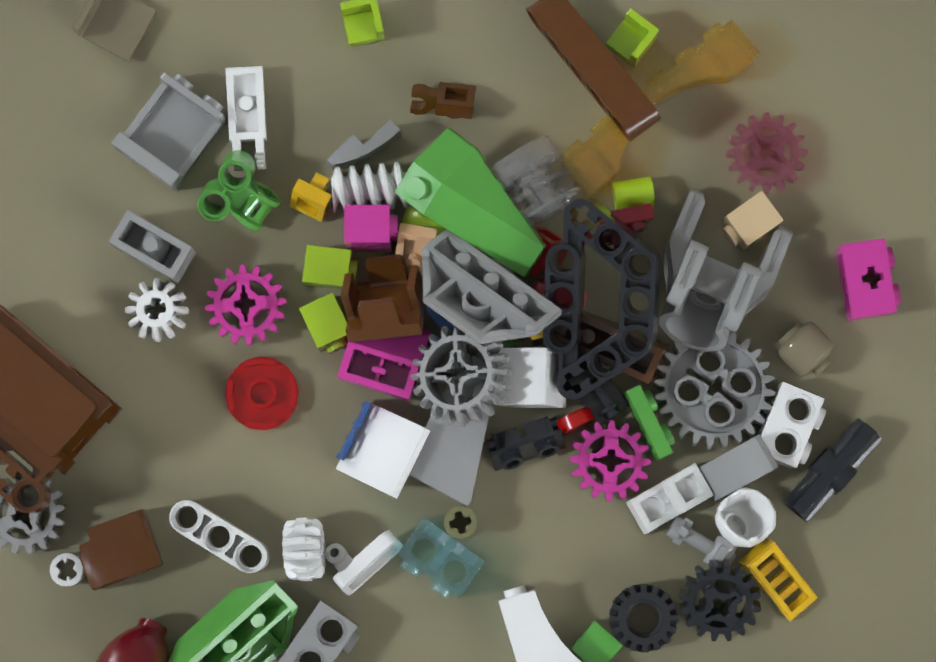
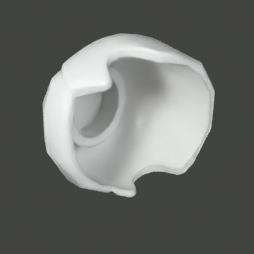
(745, 517)

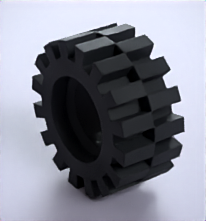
(666, 622)

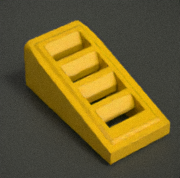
(756, 556)

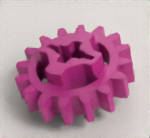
(229, 306)
(608, 478)

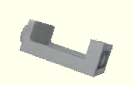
(171, 131)

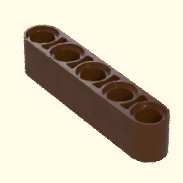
(594, 66)

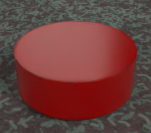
(575, 420)

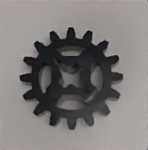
(712, 614)

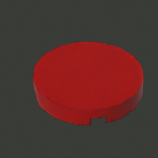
(262, 393)

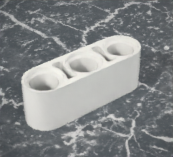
(202, 530)

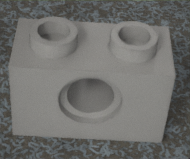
(152, 246)

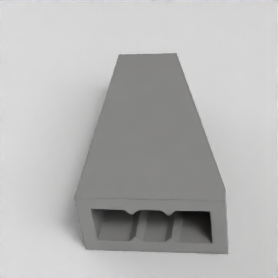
(452, 451)

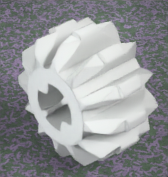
(165, 319)
(304, 549)

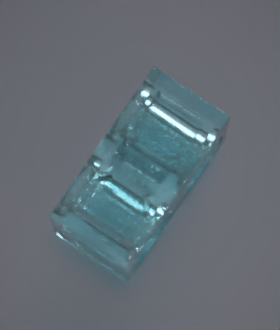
(446, 550)

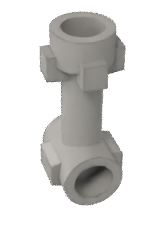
(717, 551)

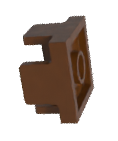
(386, 304)

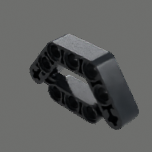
(573, 279)

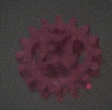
(777, 163)

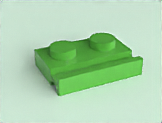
(642, 408)

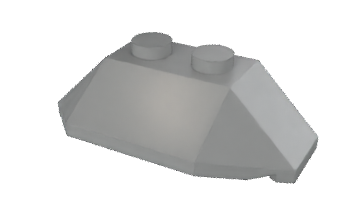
(480, 293)

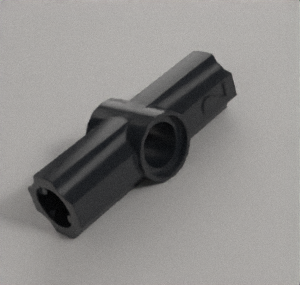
(832, 470)

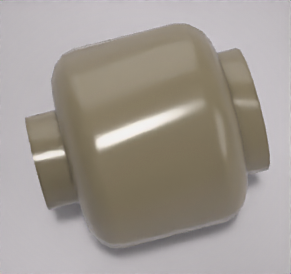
(805, 349)

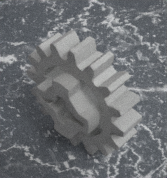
(34, 528)

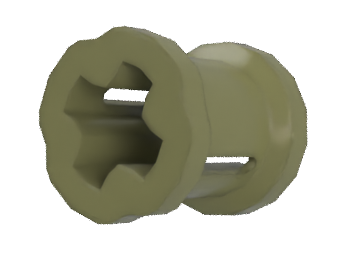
(466, 512)

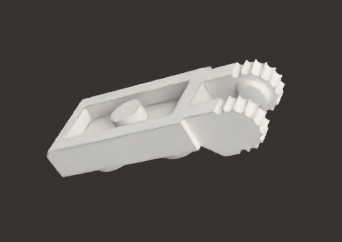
(247, 110)

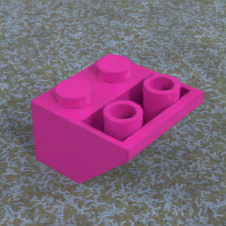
(384, 364)

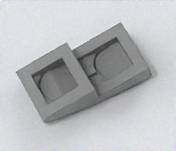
(354, 152)
(738, 467)

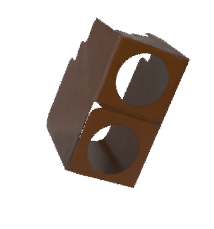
(119, 550)

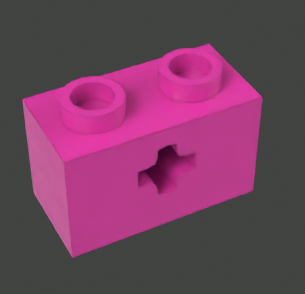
(370, 228)
(859, 298)

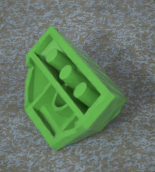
(243, 627)

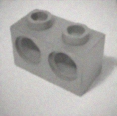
(312, 639)

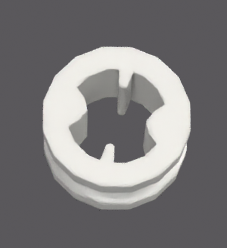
(55, 571)

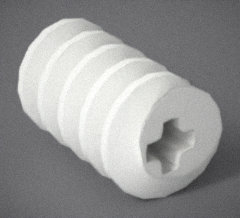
(367, 186)

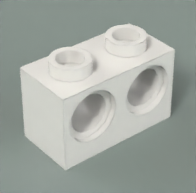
(781, 422)

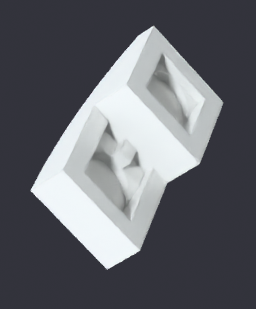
(669, 498)

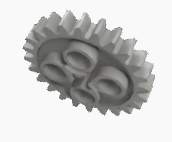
(694, 415)

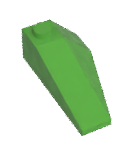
(464, 197)

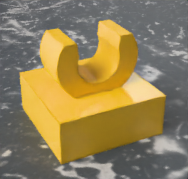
(312, 198)

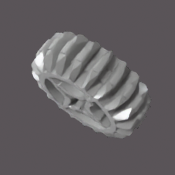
(463, 389)

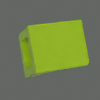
(362, 22)
(632, 38)

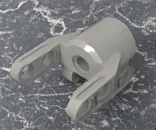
(706, 295)

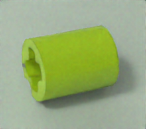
(633, 192)

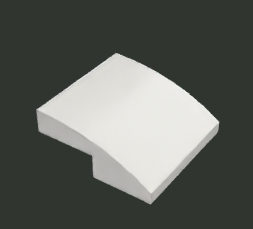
(384, 451)

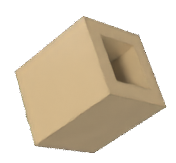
(751, 221)

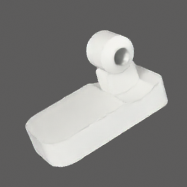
(355, 572)

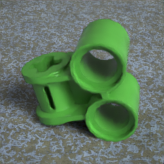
(239, 194)

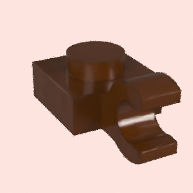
(448, 100)

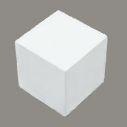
(532, 379)

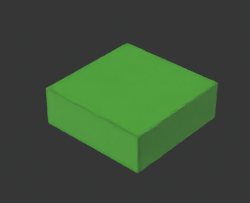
(596, 644)

